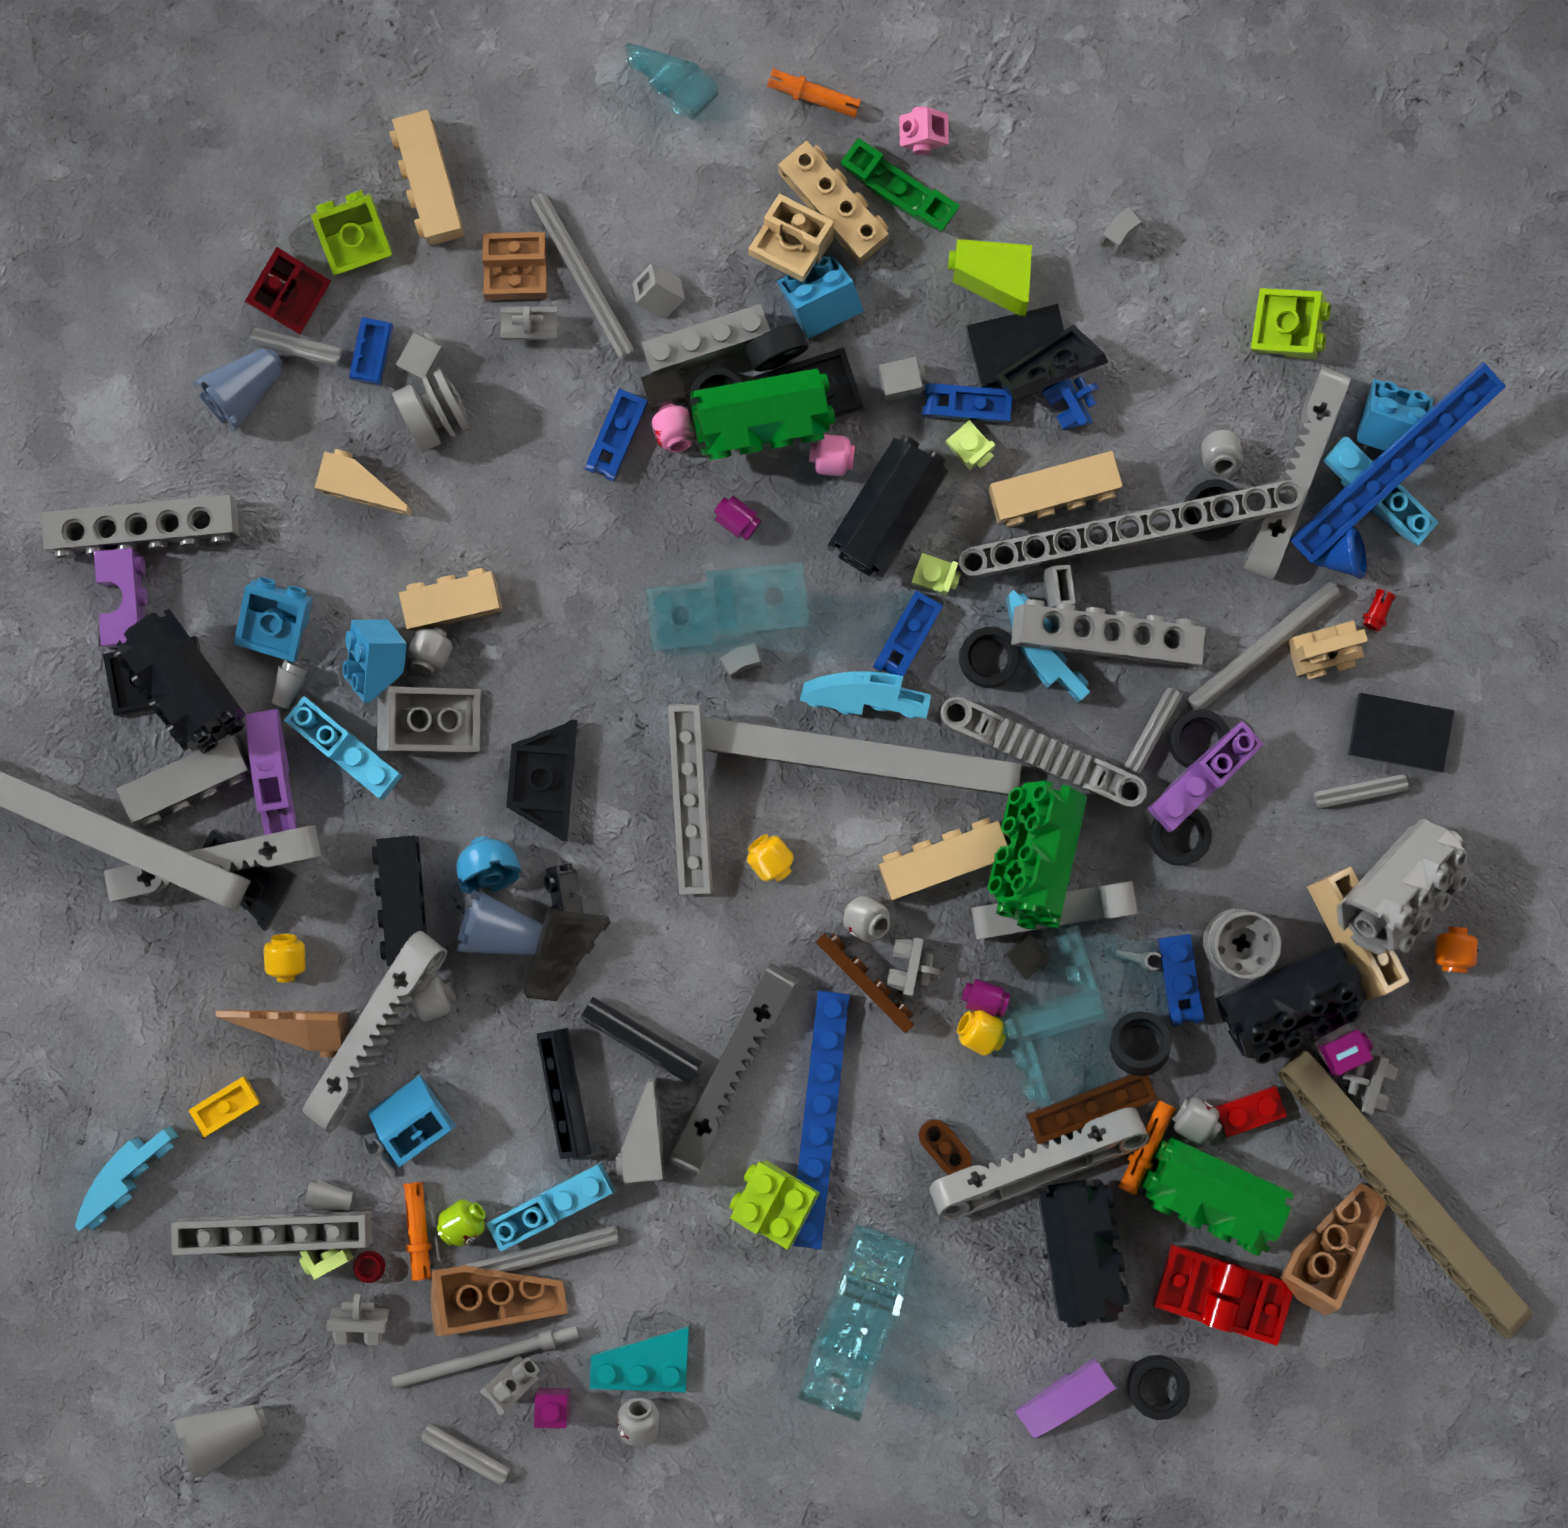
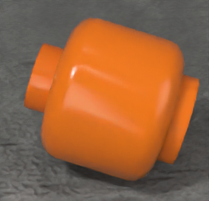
(1456, 950)

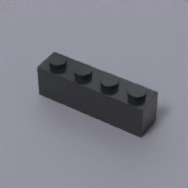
(400, 892)

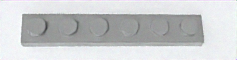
(690, 798)

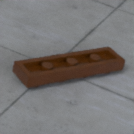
(876, 991)
(1081, 1108)

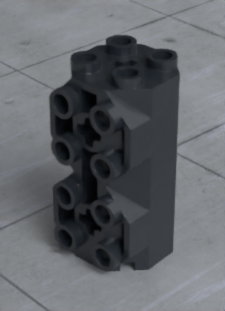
(888, 507)
(179, 683)
(1308, 995)
(1082, 1253)

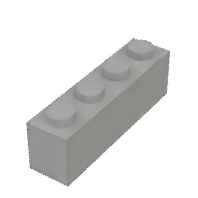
(705, 340)
(184, 781)

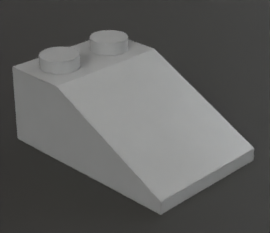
(428, 719)
(643, 1147)

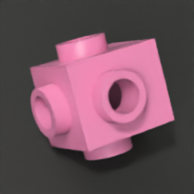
(924, 130)

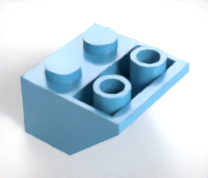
(823, 298)
(1390, 413)
(374, 657)
(410, 1120)

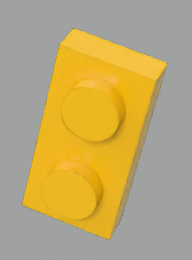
(224, 1106)

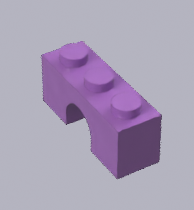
(124, 570)

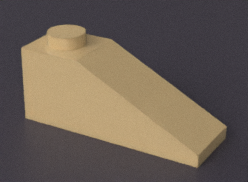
(349, 480)

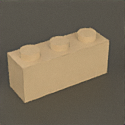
(450, 600)

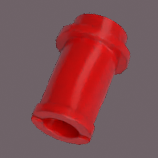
(1378, 611)

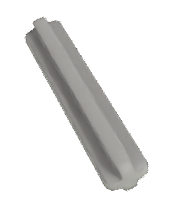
(296, 346)
(1153, 730)
(1361, 791)
(465, 1454)

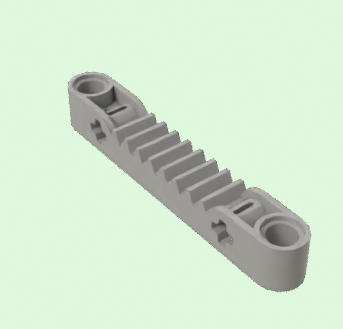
(1324, 394)
(1043, 753)
(291, 845)
(344, 1076)
(1118, 1135)

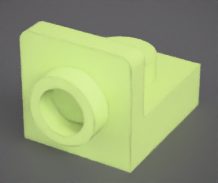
(971, 446)
(936, 574)
(330, 1260)

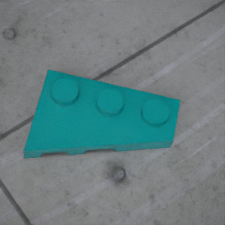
(644, 1365)

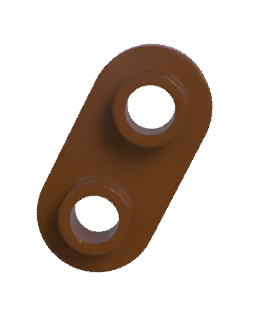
(944, 1146)

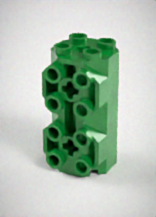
(762, 413)
(1036, 866)
(1216, 1195)

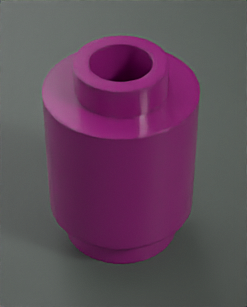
(737, 517)
(985, 997)

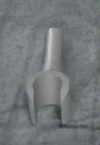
(1137, 957)
(377, 1151)

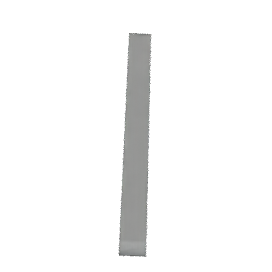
(1143, 520)
(860, 756)
(122, 842)

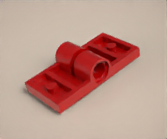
(1223, 1295)

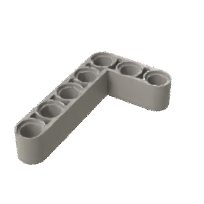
(1079, 906)

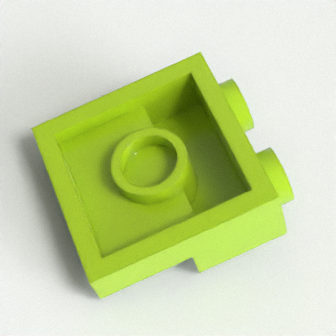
(351, 232)
(1290, 323)
(773, 1203)

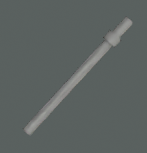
(546, 1341)

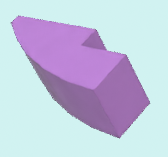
(1065, 1398)

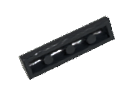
(640, 1040)
(563, 1093)

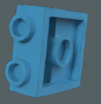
(273, 619)

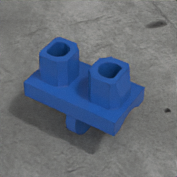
(1077, 413)

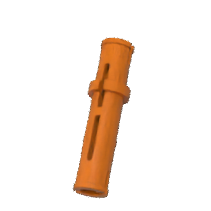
(813, 93)
(1142, 1158)
(417, 1231)

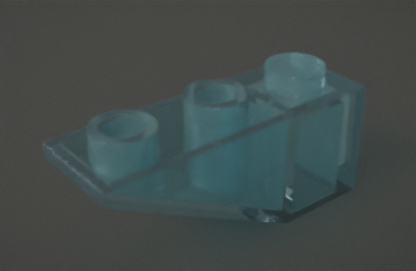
(679, 79)

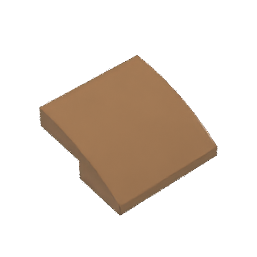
(514, 266)

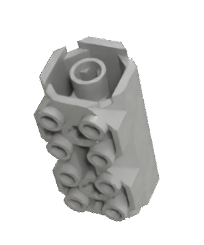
(1397, 893)

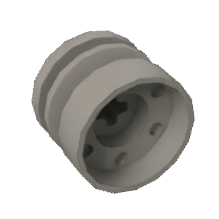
(431, 410)
(1260, 944)

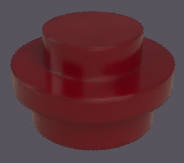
(369, 1266)

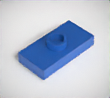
(371, 351)

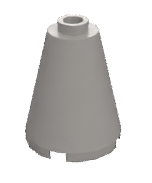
(218, 1436)

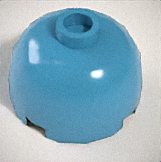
(487, 864)

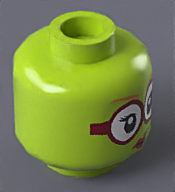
(461, 1223)

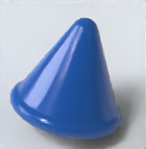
(1346, 555)

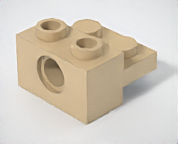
(792, 238)
(1311, 649)

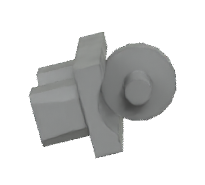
(529, 323)
(906, 979)
(1367, 1083)
(358, 1317)
(511, 1383)

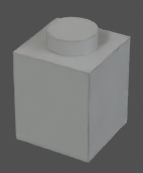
(421, 356)
(901, 378)

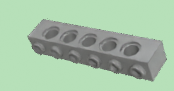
(60, 525)
(1030, 632)
(271, 1232)

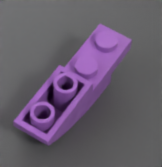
(270, 771)
(1205, 776)

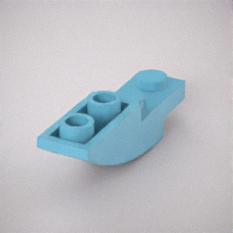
(1397, 509)
(1049, 664)
(852, 690)
(343, 748)
(113, 1182)
(550, 1206)

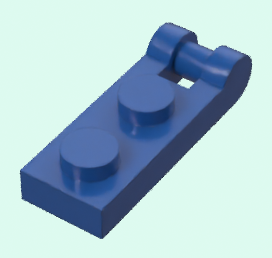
(968, 403)
(616, 433)
(908, 634)
(1180, 979)

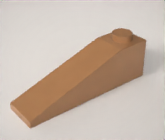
(306, 1029)
(1331, 1253)
(482, 1298)

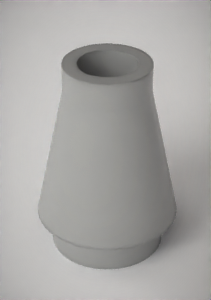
(288, 683)
(327, 1197)

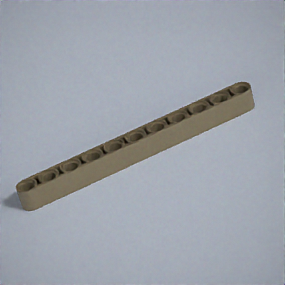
(1405, 1194)

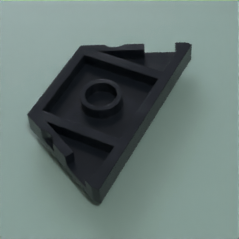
(543, 778)

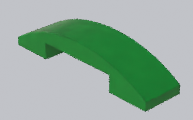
(898, 188)

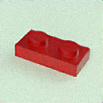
(1250, 1111)

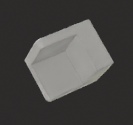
(658, 291)

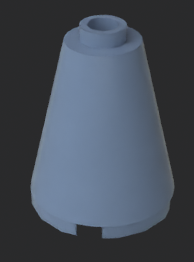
(239, 385)
(497, 928)

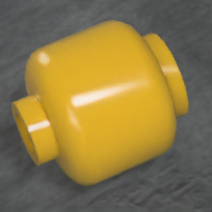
(770, 858)
(284, 957)
(981, 1032)

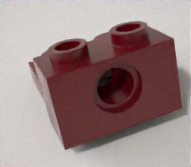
(275, 282)

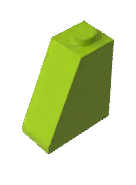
(994, 271)

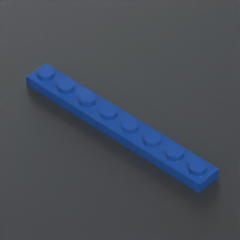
(1397, 462)
(821, 1108)

